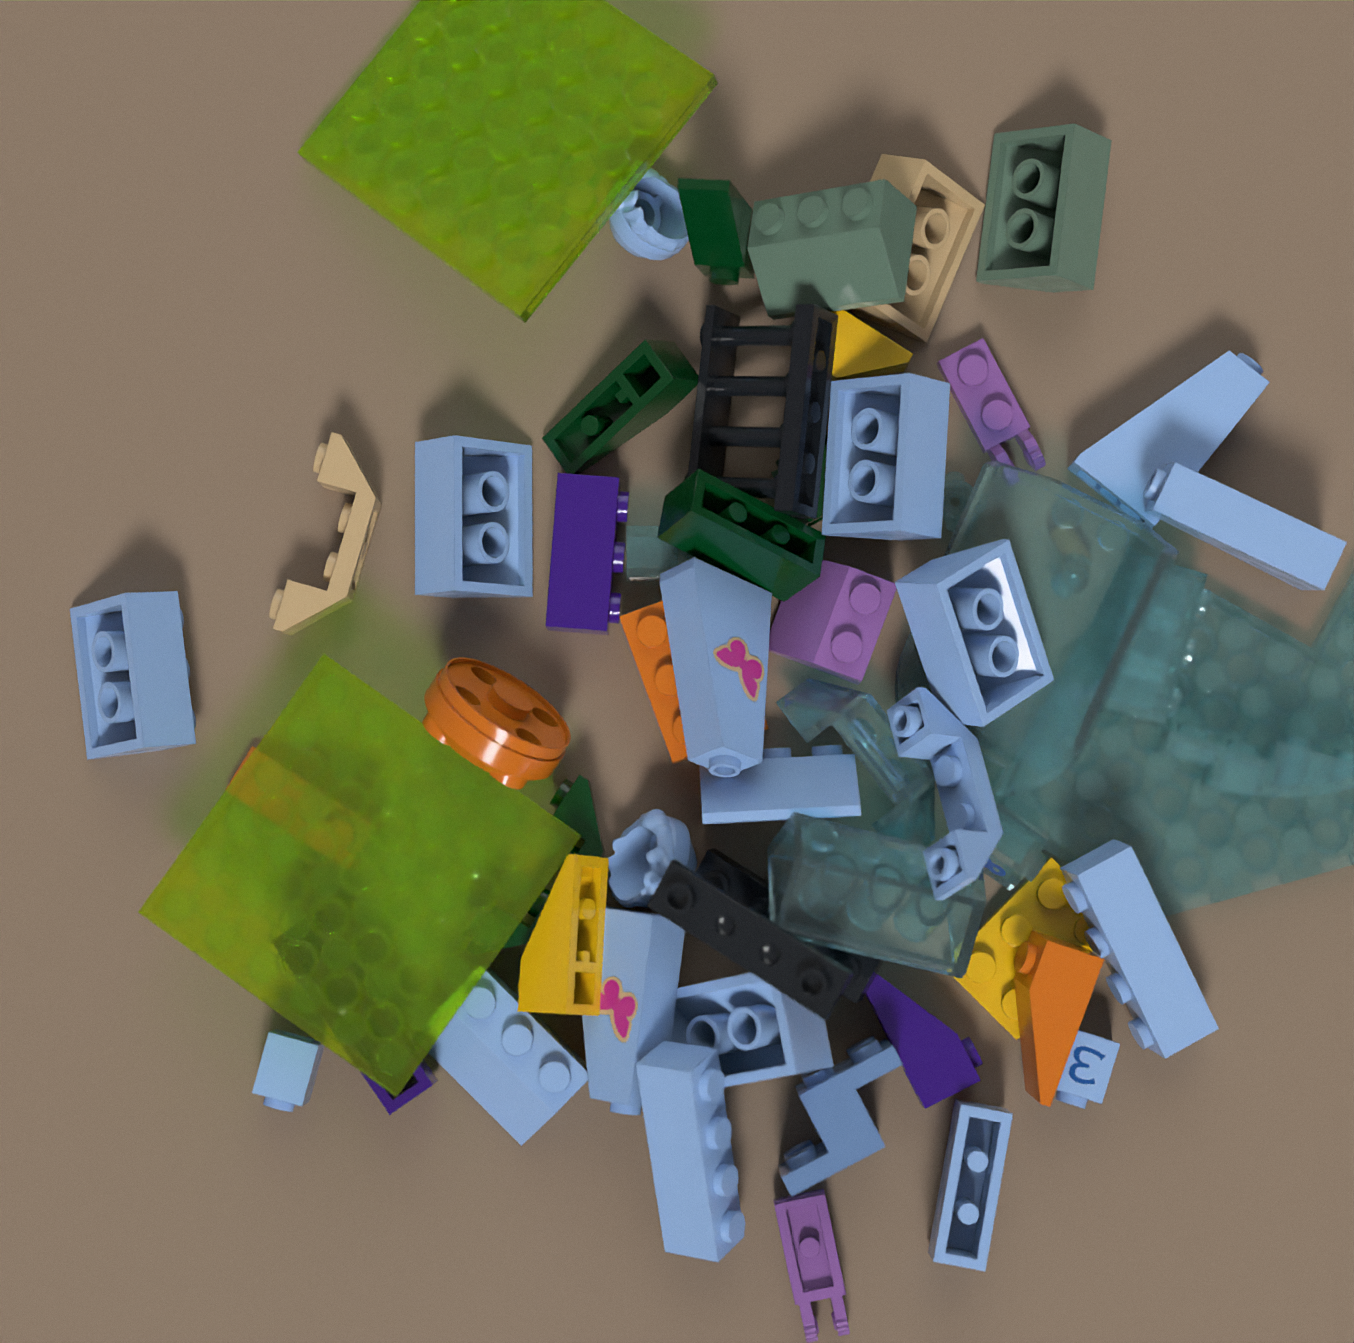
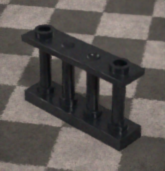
(806, 404)
(731, 914)

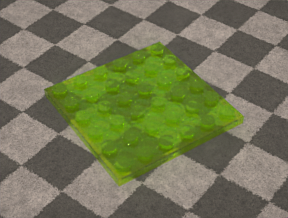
(507, 133)
(359, 875)

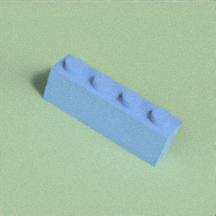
(1138, 949)
(691, 1150)

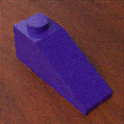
(929, 1050)

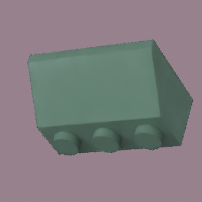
(1044, 209)
(832, 248)

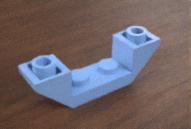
(931, 732)

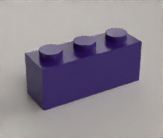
(586, 554)

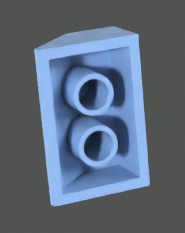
(886, 457)
(473, 518)
(975, 632)
(133, 674)
(783, 784)
(753, 1027)
(509, 1059)

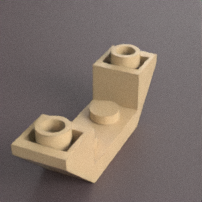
(303, 604)

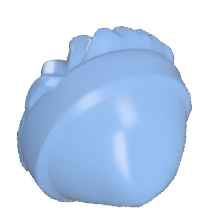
(650, 219)
(644, 856)

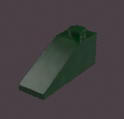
(717, 228)
(622, 405)

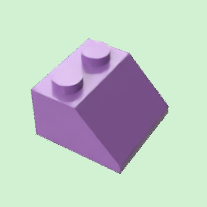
(833, 621)

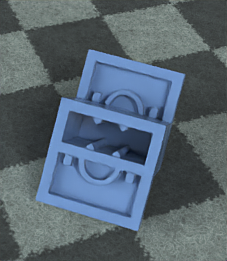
(838, 1115)

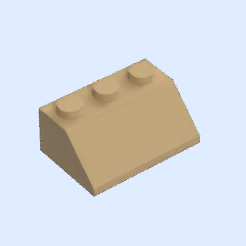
(940, 238)

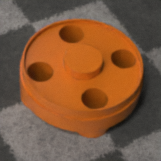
(495, 722)

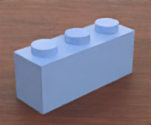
(970, 1185)

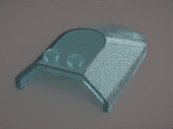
(1090, 593)

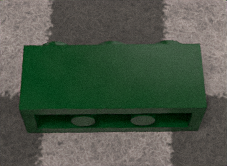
(741, 535)

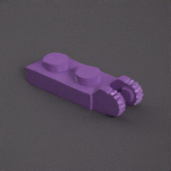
(989, 403)
(811, 1258)

